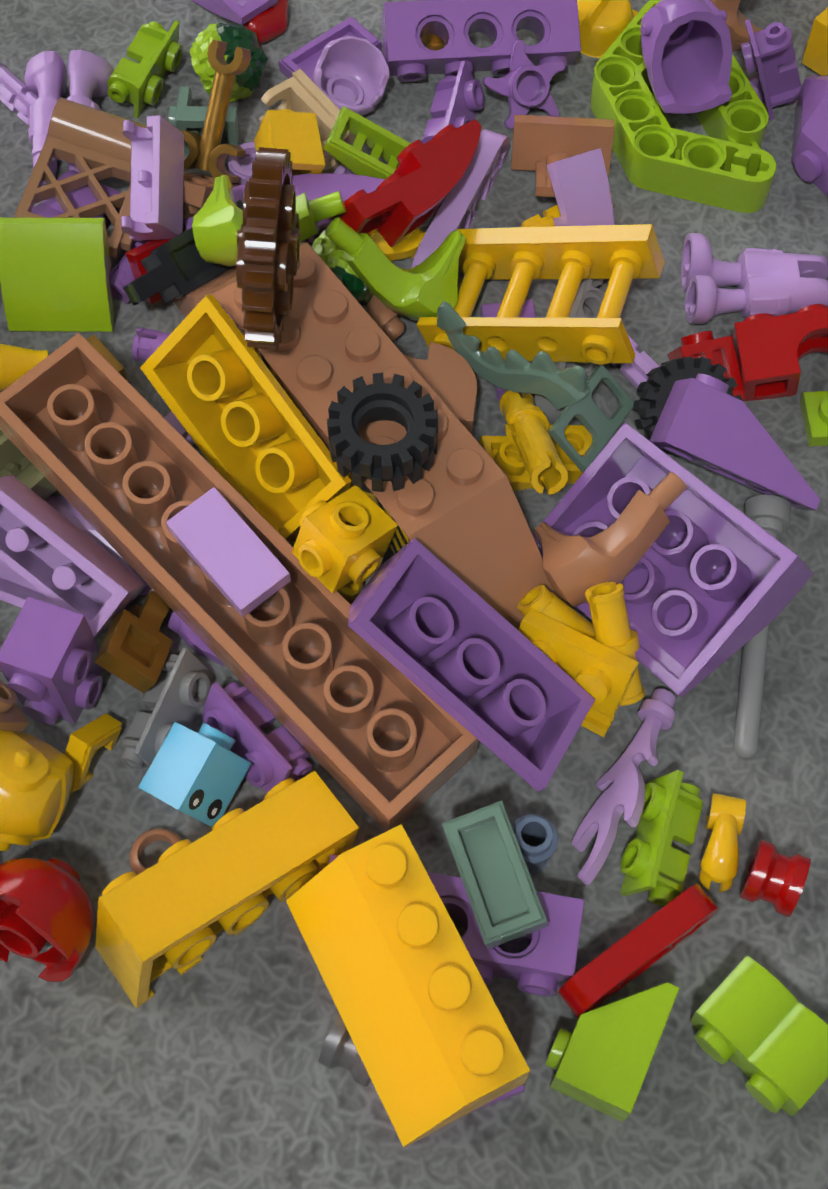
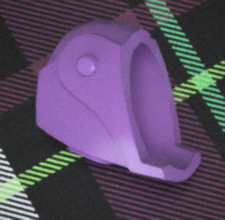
(687, 55)

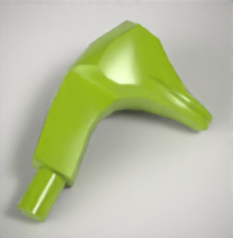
(220, 218)
(406, 292)

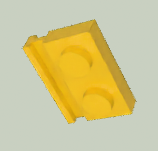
(588, 662)

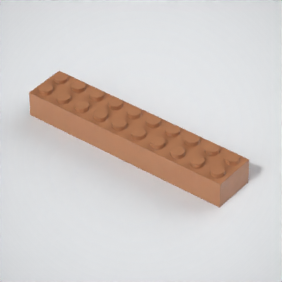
(294, 649)

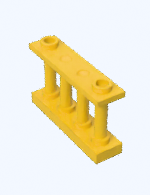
(553, 253)

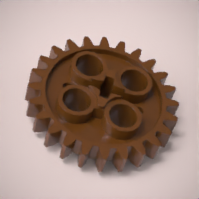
(268, 248)

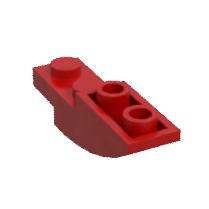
(417, 185)

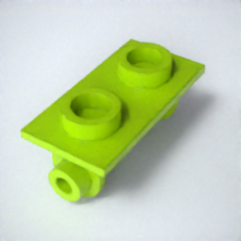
(143, 81)
(649, 861)

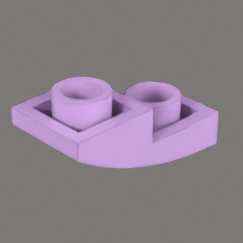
(582, 190)

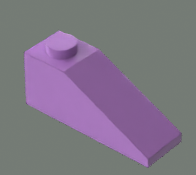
(726, 438)

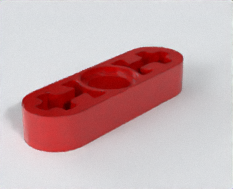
(638, 950)

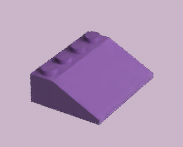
(705, 578)

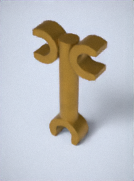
(206, 149)

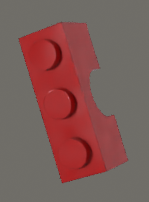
(771, 349)

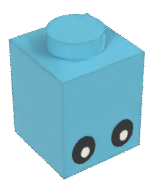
(196, 772)

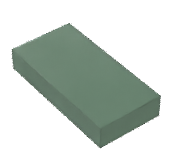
(495, 875)

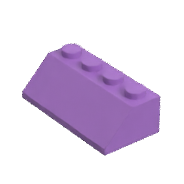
(471, 662)

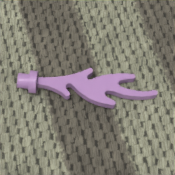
(624, 785)

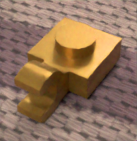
(134, 645)

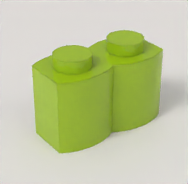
(766, 1036)

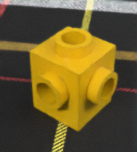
(343, 539)

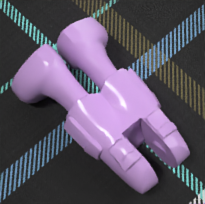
(48, 80)
(764, 281)

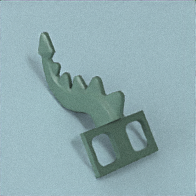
(560, 386)

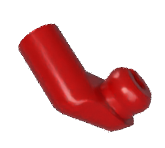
(270, 22)

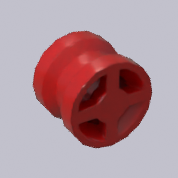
(775, 878)

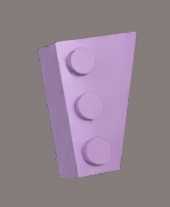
(57, 561)

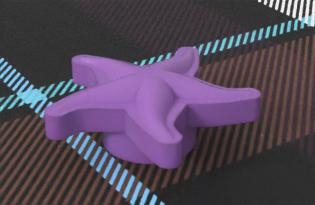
(525, 85)

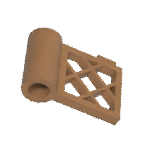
(99, 151)

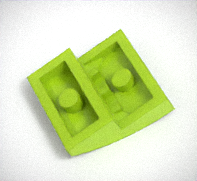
(56, 274)

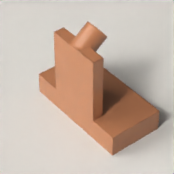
(551, 139)

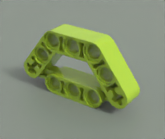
(714, 169)

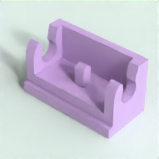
(155, 180)

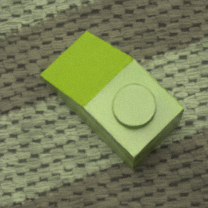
(611, 1051)

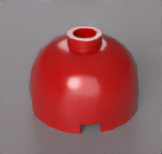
(41, 905)

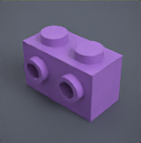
(51, 662)

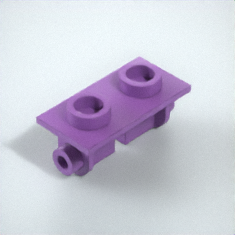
(773, 58)
(454, 101)
(243, 718)

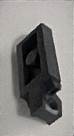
(174, 270)

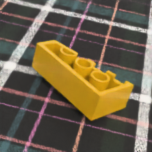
(218, 882)

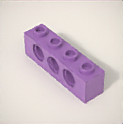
(453, 20)
(551, 950)

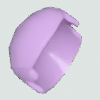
(352, 70)

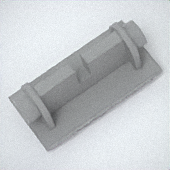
(175, 698)

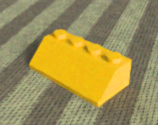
(243, 418)
(406, 986)

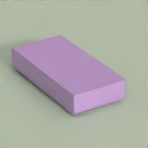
(228, 551)

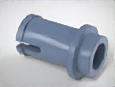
(540, 832)

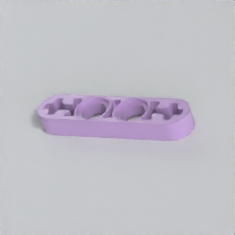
(459, 206)

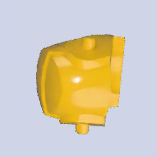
(32, 788)

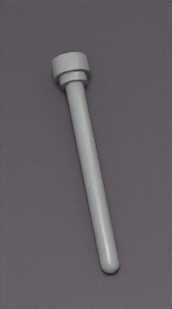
(773, 516)

